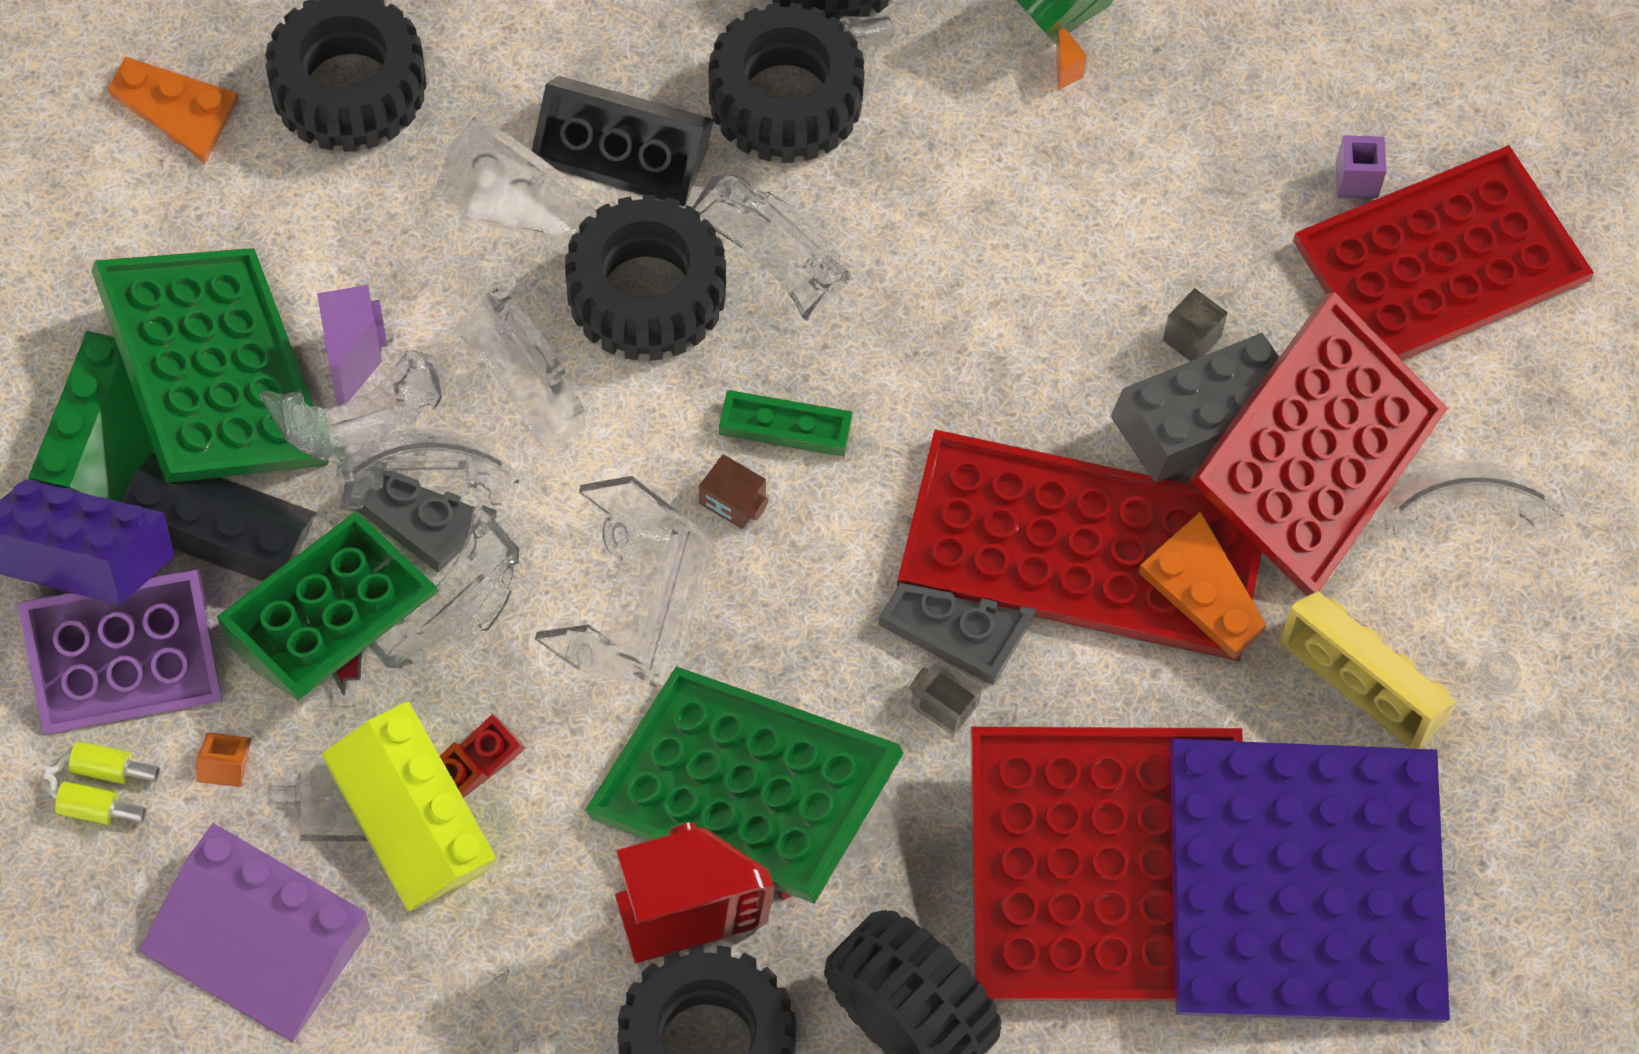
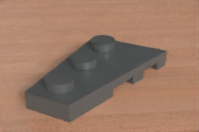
(420, 519)
(961, 631)

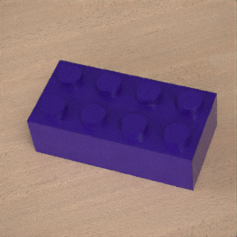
(80, 541)

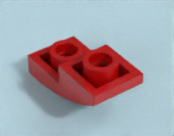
(481, 754)

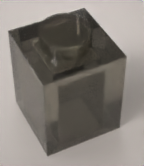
(1194, 325)
(944, 696)

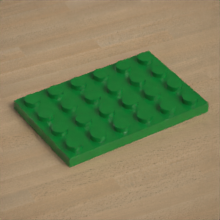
(198, 354)
(751, 773)

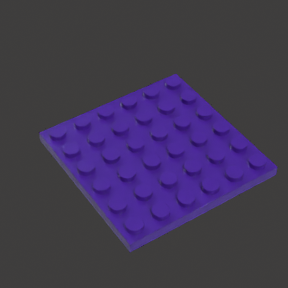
(1307, 882)

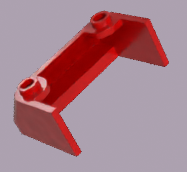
(689, 892)

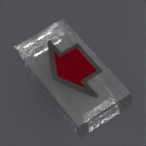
(346, 687)

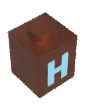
(733, 492)

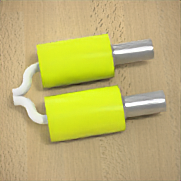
(92, 802)

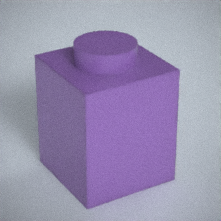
(1360, 166)

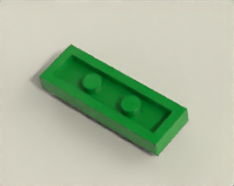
(785, 423)

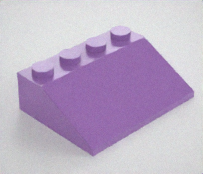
(124, 660)
(254, 932)

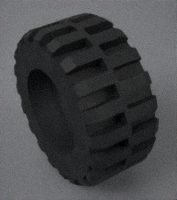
(351, 113)
(786, 125)
(645, 323)
(706, 981)
(910, 990)

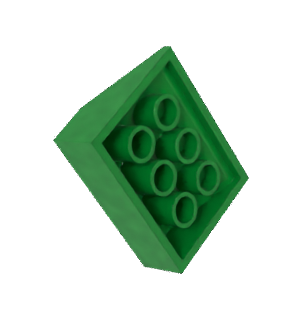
(96, 427)
(324, 606)

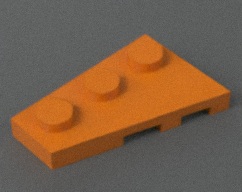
(176, 104)
(1205, 587)

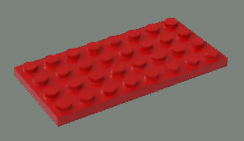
(1059, 538)

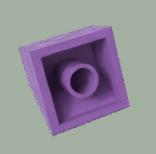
(352, 337)

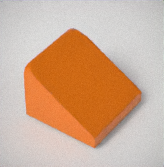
(1069, 59)
(223, 759)

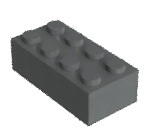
(1185, 410)

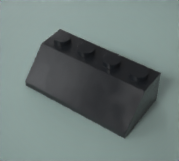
(621, 139)
(223, 520)

